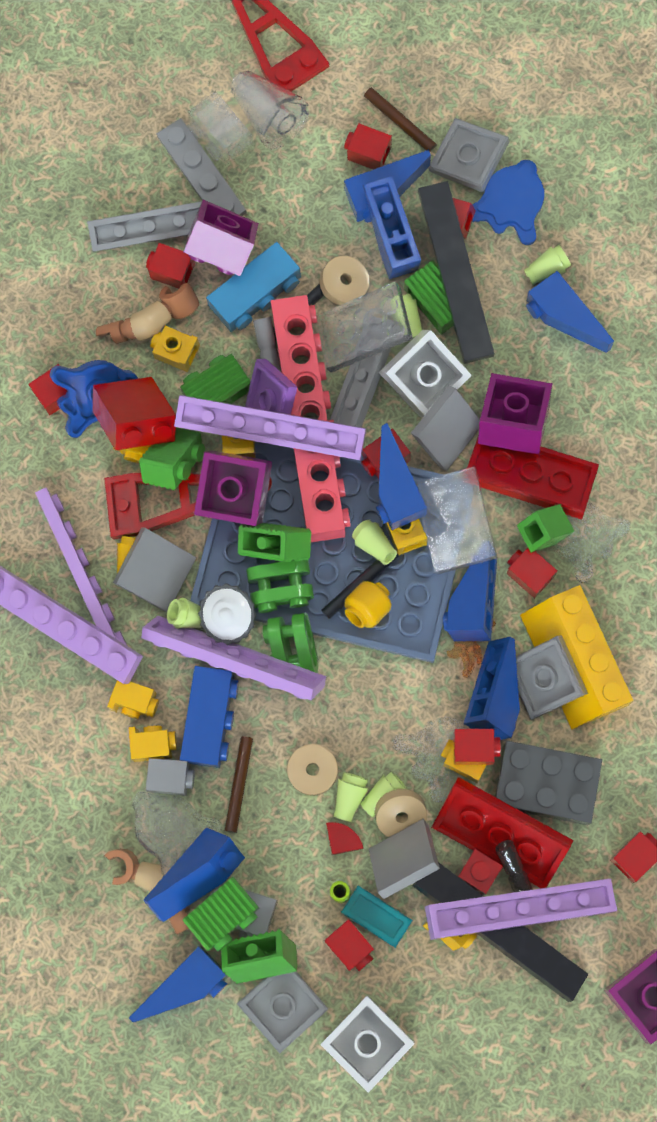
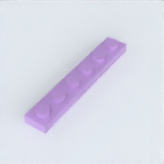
(270, 427)
(77, 562)
(67, 628)
(235, 658)
(520, 909)

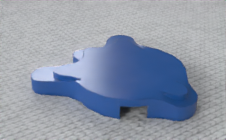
(512, 199)
(79, 386)

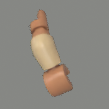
(154, 317)
(145, 876)

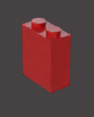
(134, 413)

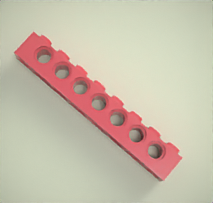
(286, 315)

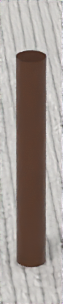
(399, 119)
(238, 784)

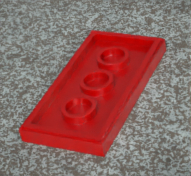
(536, 478)
(485, 821)

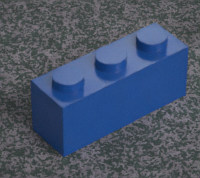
(209, 717)

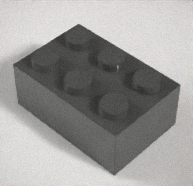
(549, 782)

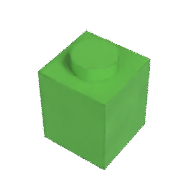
(545, 528)

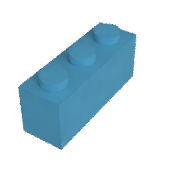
(255, 288)

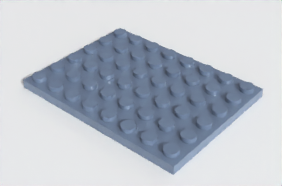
(415, 590)

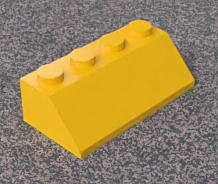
(573, 618)

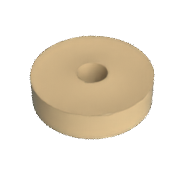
(351, 270)
(302, 759)
(395, 802)

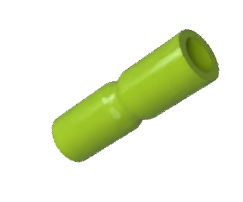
(333, 892)

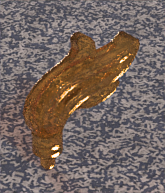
(467, 651)

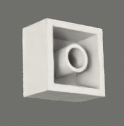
(424, 372)
(367, 1043)

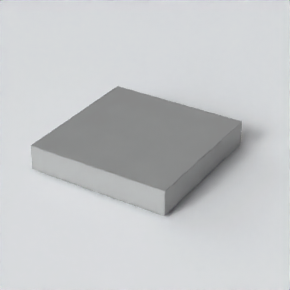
(469, 154)
(447, 428)
(154, 569)
(548, 677)
(403, 859)
(282, 1008)

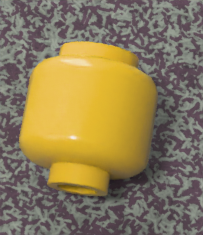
(367, 604)

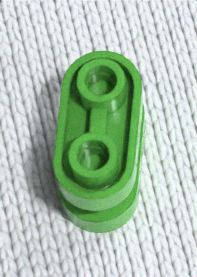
(268, 599)
(278, 635)

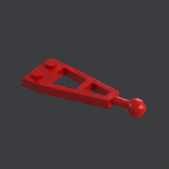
(297, 67)
(125, 508)

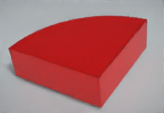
(342, 838)

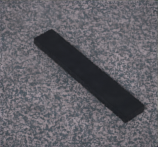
(456, 272)
(516, 942)

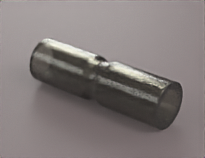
(513, 866)

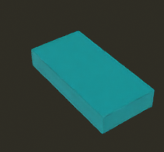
(376, 916)

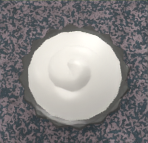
(227, 614)

